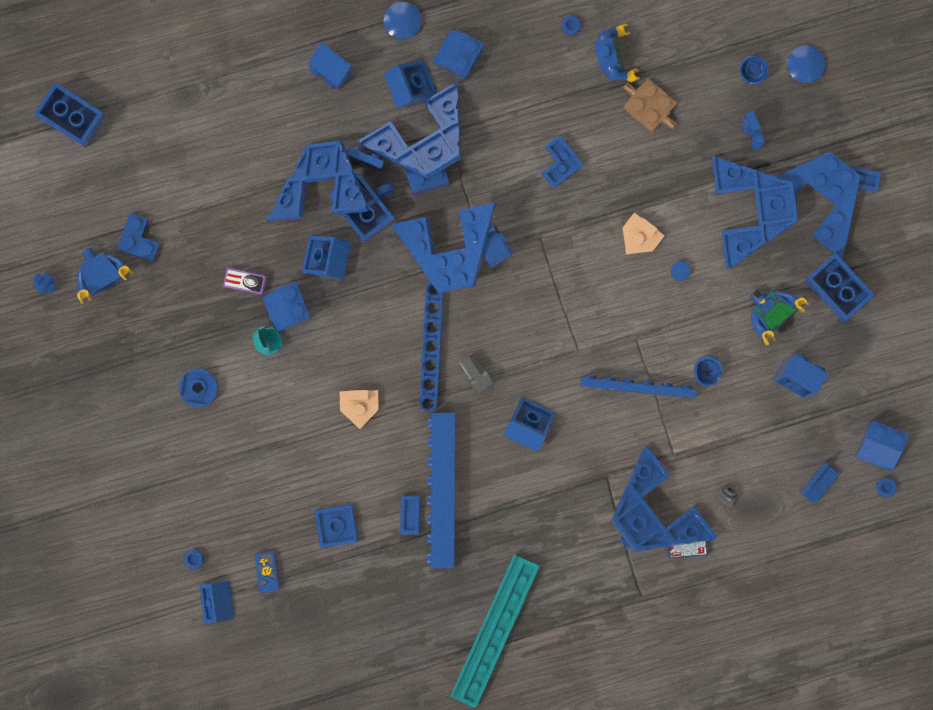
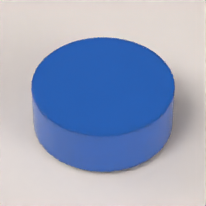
(570, 25)
(384, 191)
(680, 271)
(886, 487)
(193, 559)

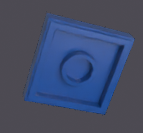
(336, 526)

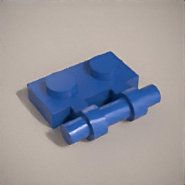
(752, 128)

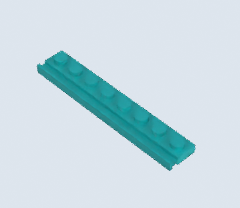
(494, 631)

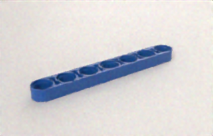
(426, 355)

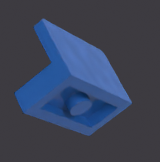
(819, 483)
(216, 602)

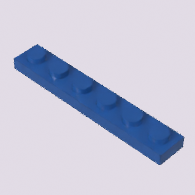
(646, 387)

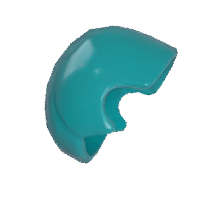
(267, 340)

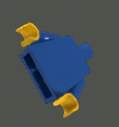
(99, 273)

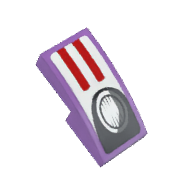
(245, 281)

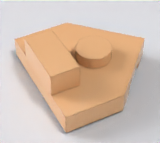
(640, 235)
(359, 405)

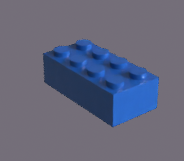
(800, 376)

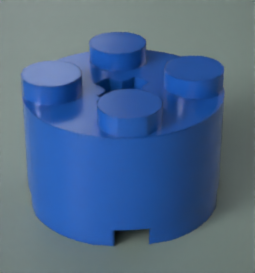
(495, 248)

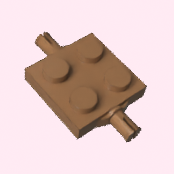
(650, 105)

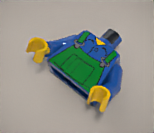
(610, 55)
(773, 311)

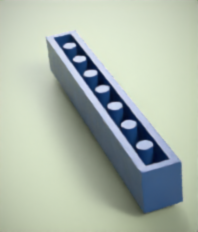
(442, 490)

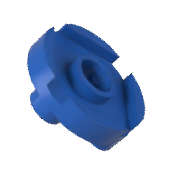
(192, 379)

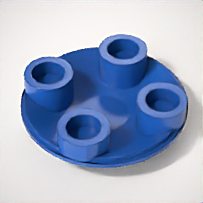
(402, 20)
(806, 64)

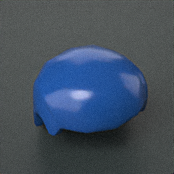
(754, 69)
(708, 370)

